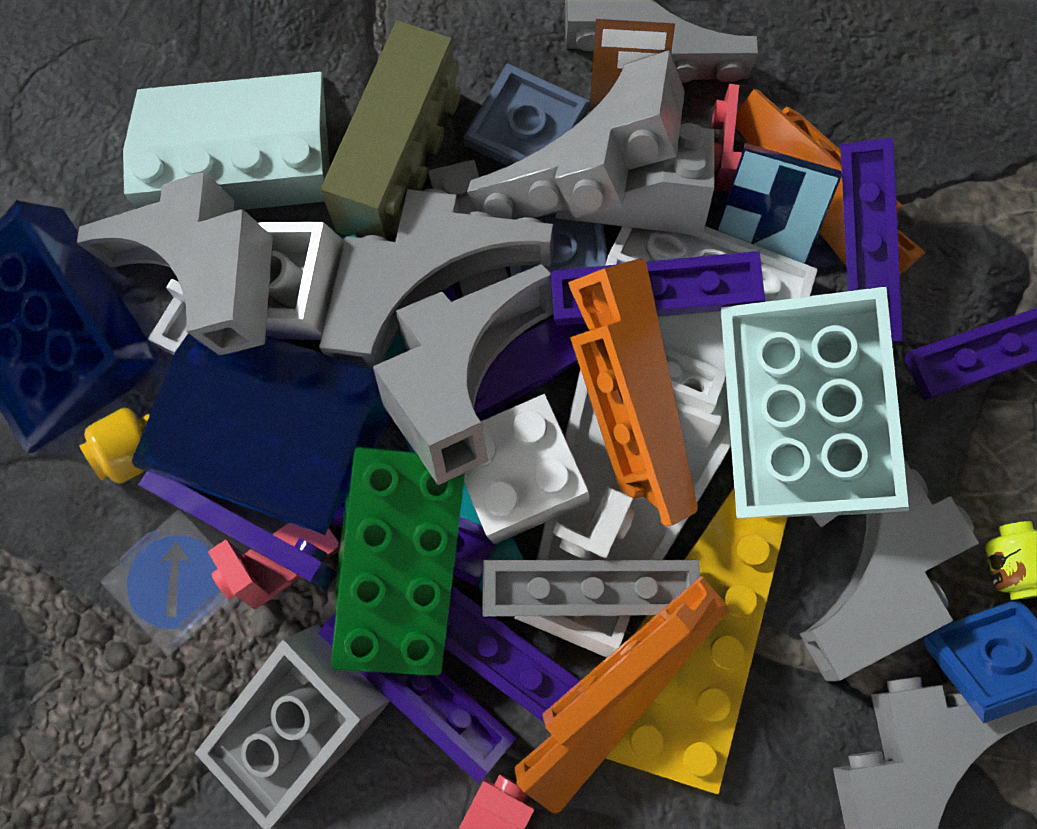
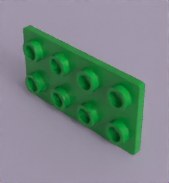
(395, 565)

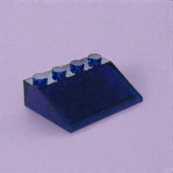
(62, 328)
(263, 427)

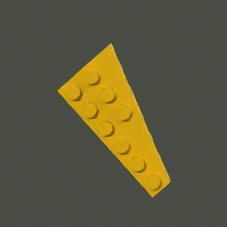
(695, 715)

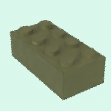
(392, 133)

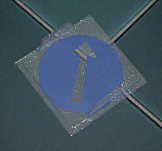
(168, 582)

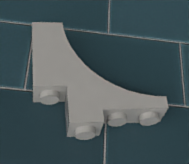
(695, 50)
(592, 160)
(211, 248)
(430, 254)
(447, 353)
(889, 592)
(926, 750)

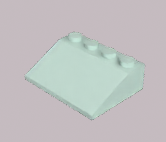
(250, 135)
(814, 406)

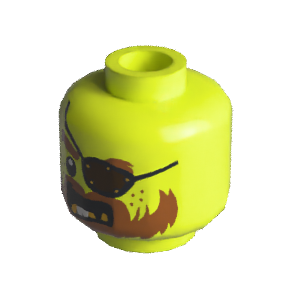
(1014, 560)

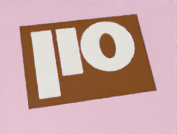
(621, 43)

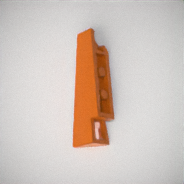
(793, 135)
(633, 388)
(614, 695)

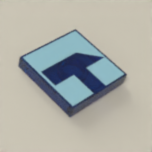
(778, 202)

